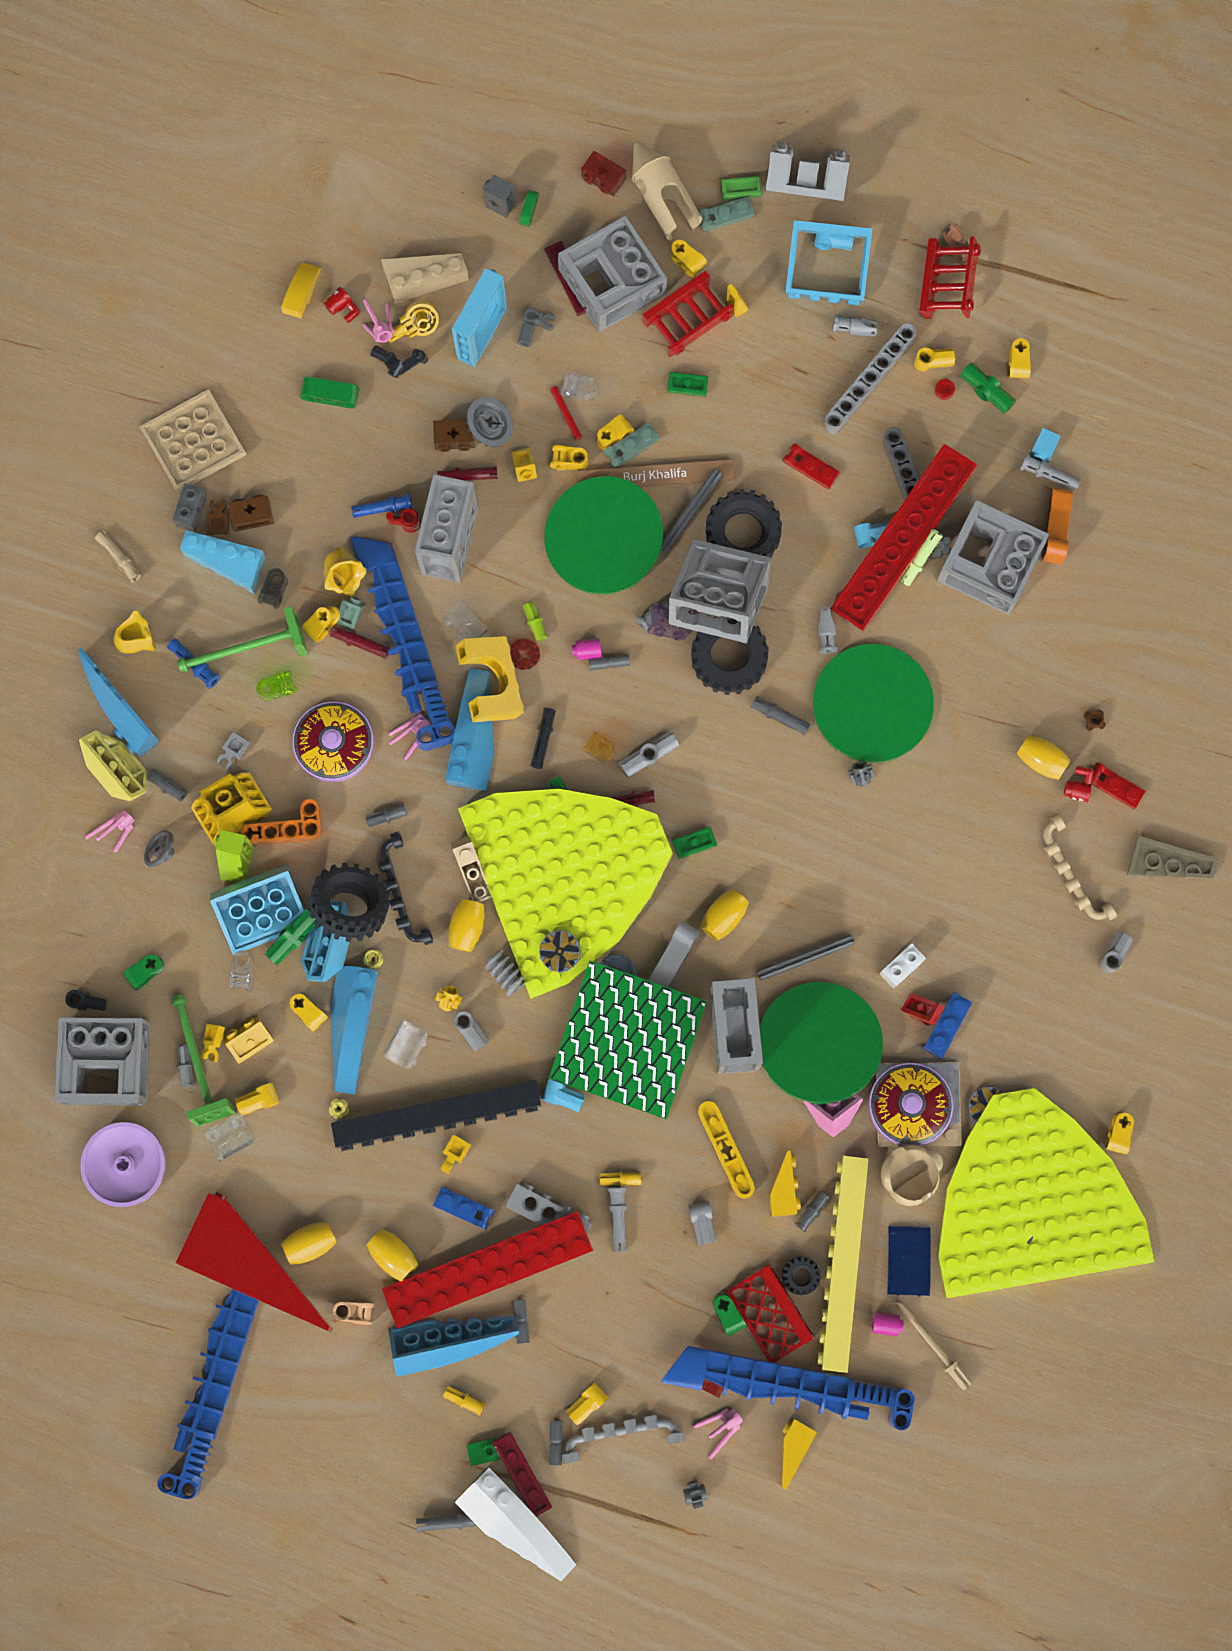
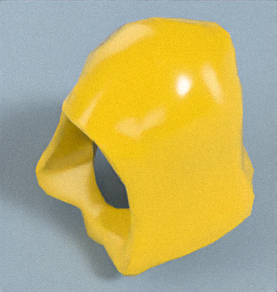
(345, 568)
(134, 635)

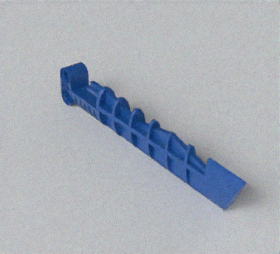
(400, 621)
(771, 1380)
(205, 1413)

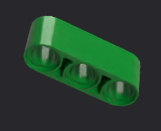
(329, 392)

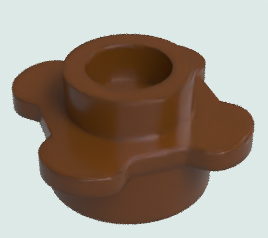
(1098, 715)

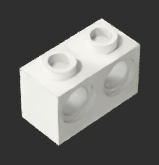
(902, 966)

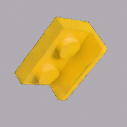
(247, 1039)

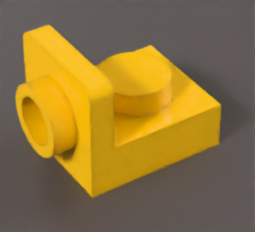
(524, 464)

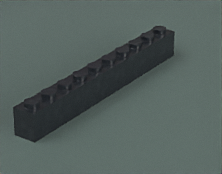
(436, 1114)

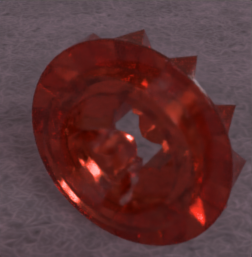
(523, 645)

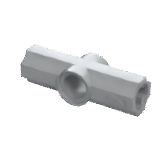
(660, 747)

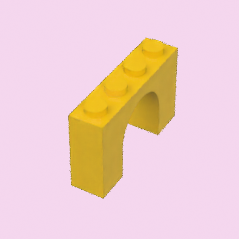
(496, 655)

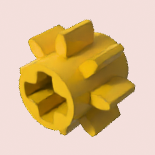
(448, 998)

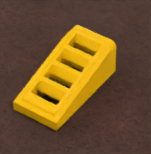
(737, 301)

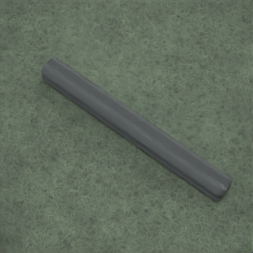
(691, 509)
(805, 957)

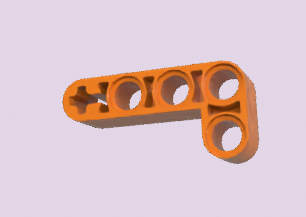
(1057, 526)
(282, 826)

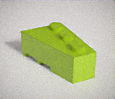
(233, 856)

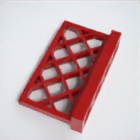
(787, 1306)

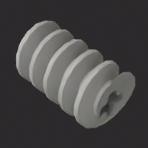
(504, 973)

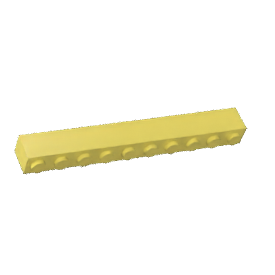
(844, 1264)

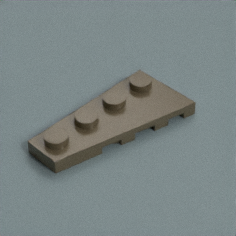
(1164, 860)

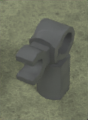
(531, 319)

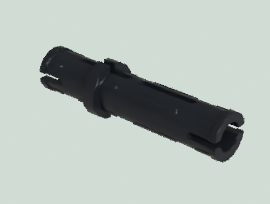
(545, 729)

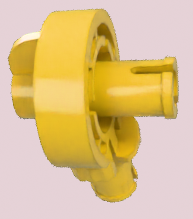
(416, 321)

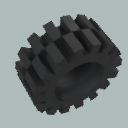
(801, 1289)

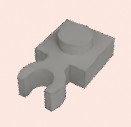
(234, 748)

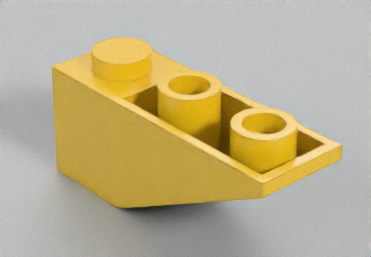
(782, 1196)

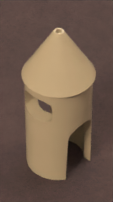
(660, 182)

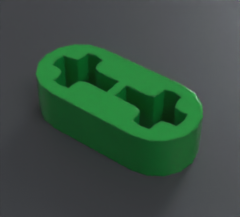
(529, 208)

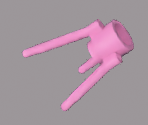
(382, 332)
(414, 724)
(121, 820)
(730, 1421)

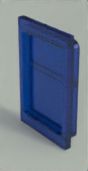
(909, 1261)

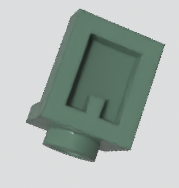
(350, 611)

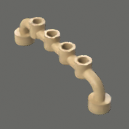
(1072, 884)

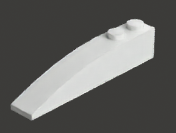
(510, 1522)

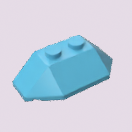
(322, 953)

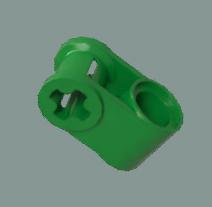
(140, 973)
(730, 1317)

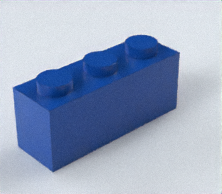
(947, 1025)

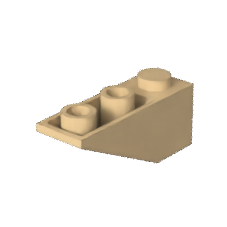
(471, 869)

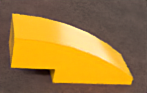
(300, 290)

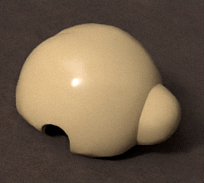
(911, 1174)

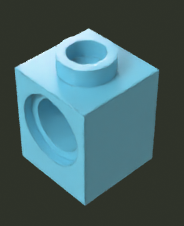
(1045, 445)

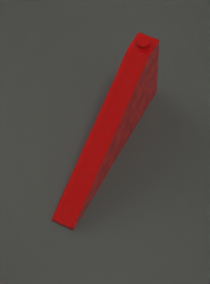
(233, 1255)

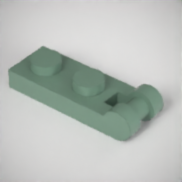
(727, 214)
(632, 445)

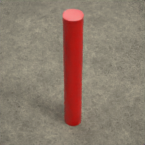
(566, 413)

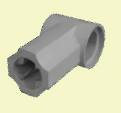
(1116, 951)
(472, 1032)
(701, 1217)

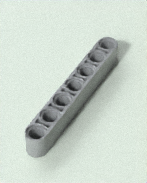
(867, 387)

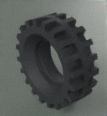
(745, 504)
(729, 680)
(358, 883)

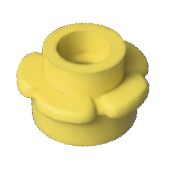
(373, 954)
(339, 1103)

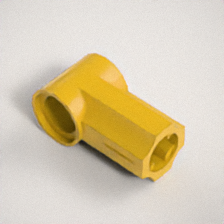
(936, 358)
(263, 1097)
(589, 1401)

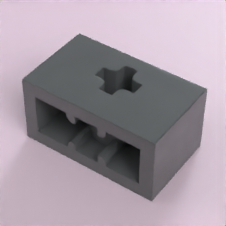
(499, 195)
(189, 507)

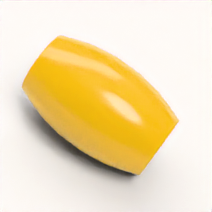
(1043, 757)
(724, 914)
(466, 925)
(308, 1243)
(392, 1255)

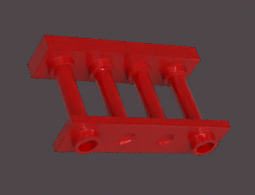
(933, 269)
(685, 295)

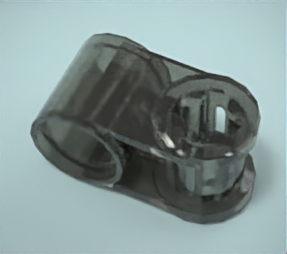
(271, 592)

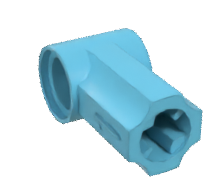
(825, 242)
(868, 534)
(557, 1094)

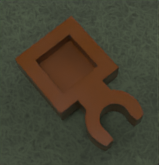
(218, 522)

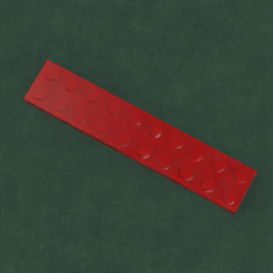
(903, 537)
(487, 1269)

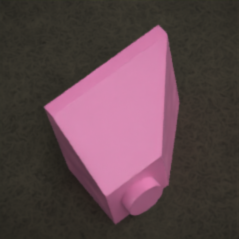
(835, 1115)

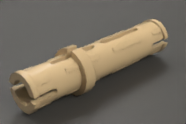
(123, 563)

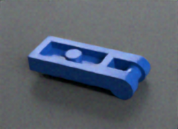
(462, 1207)

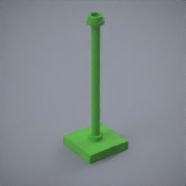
(292, 632)
(211, 1110)

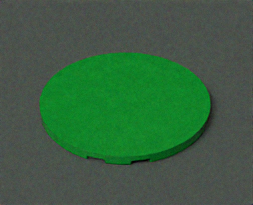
(603, 535)
(873, 703)
(820, 1042)

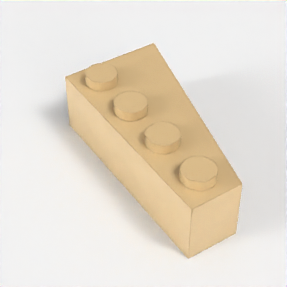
(423, 274)

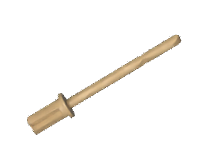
(953, 1368)

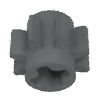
(861, 773)
(695, 1494)

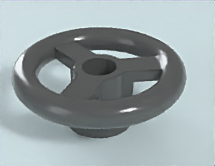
(161, 850)

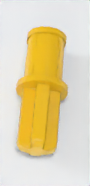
(630, 1178)
(463, 1400)

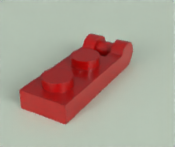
(811, 466)
(1117, 786)

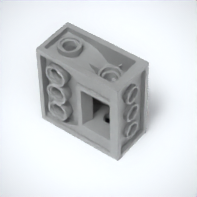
(624, 265)
(446, 528)
(1006, 565)
(719, 584)
(736, 1026)
(128, 1057)

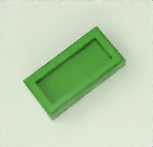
(741, 187)

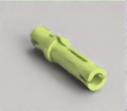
(921, 557)

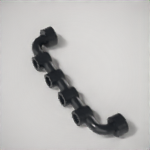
(397, 902)

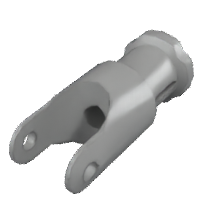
(855, 326)
(826, 631)

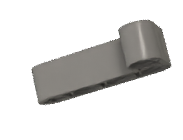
(674, 955)

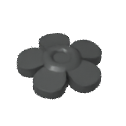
(942, 547)

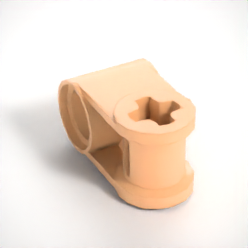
(355, 1312)

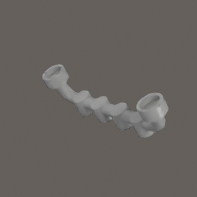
(609, 1430)

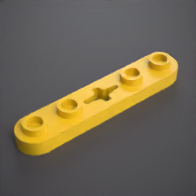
(717, 1131)

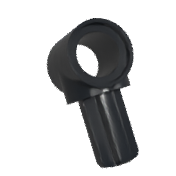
(86, 1001)

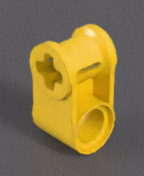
(689, 259)
(1019, 361)
(615, 431)
(567, 458)
(321, 622)
(309, 1014)
(1120, 1136)

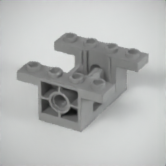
(834, 181)

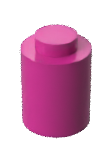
(587, 649)
(887, 1324)

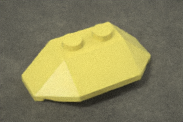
(114, 766)

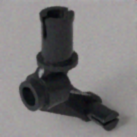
(396, 366)

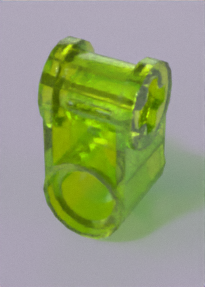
(278, 686)

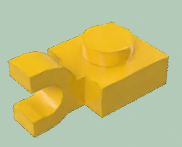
(212, 1038)
(455, 1151)

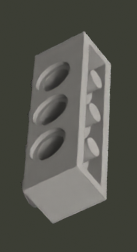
(522, 1193)

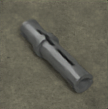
(780, 715)
(444, 1522)

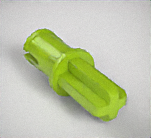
(535, 621)

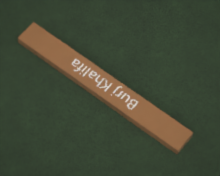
(664, 474)

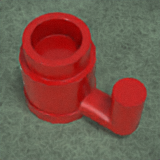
(338, 301)
(408, 520)
(1080, 790)

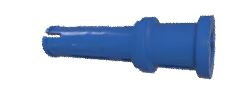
(391, 504)
(201, 670)

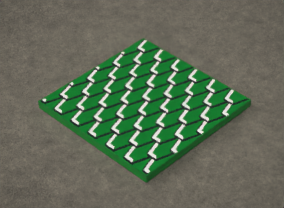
(627, 1039)

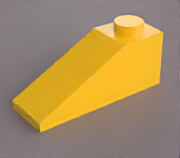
(795, 1445)

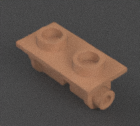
(956, 238)

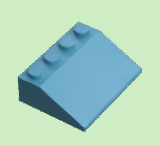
(257, 908)

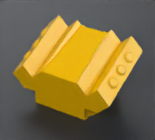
(230, 805)

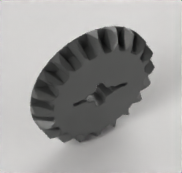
(498, 415)

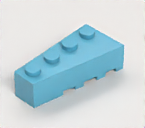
(227, 559)

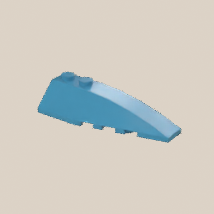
(119, 712)
(472, 741)
(350, 1021)
(437, 1344)

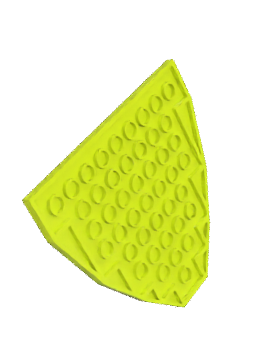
(565, 867)
(1038, 1176)

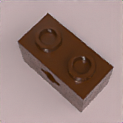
(444, 432)
(261, 515)

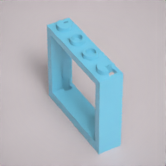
(829, 229)
(479, 317)

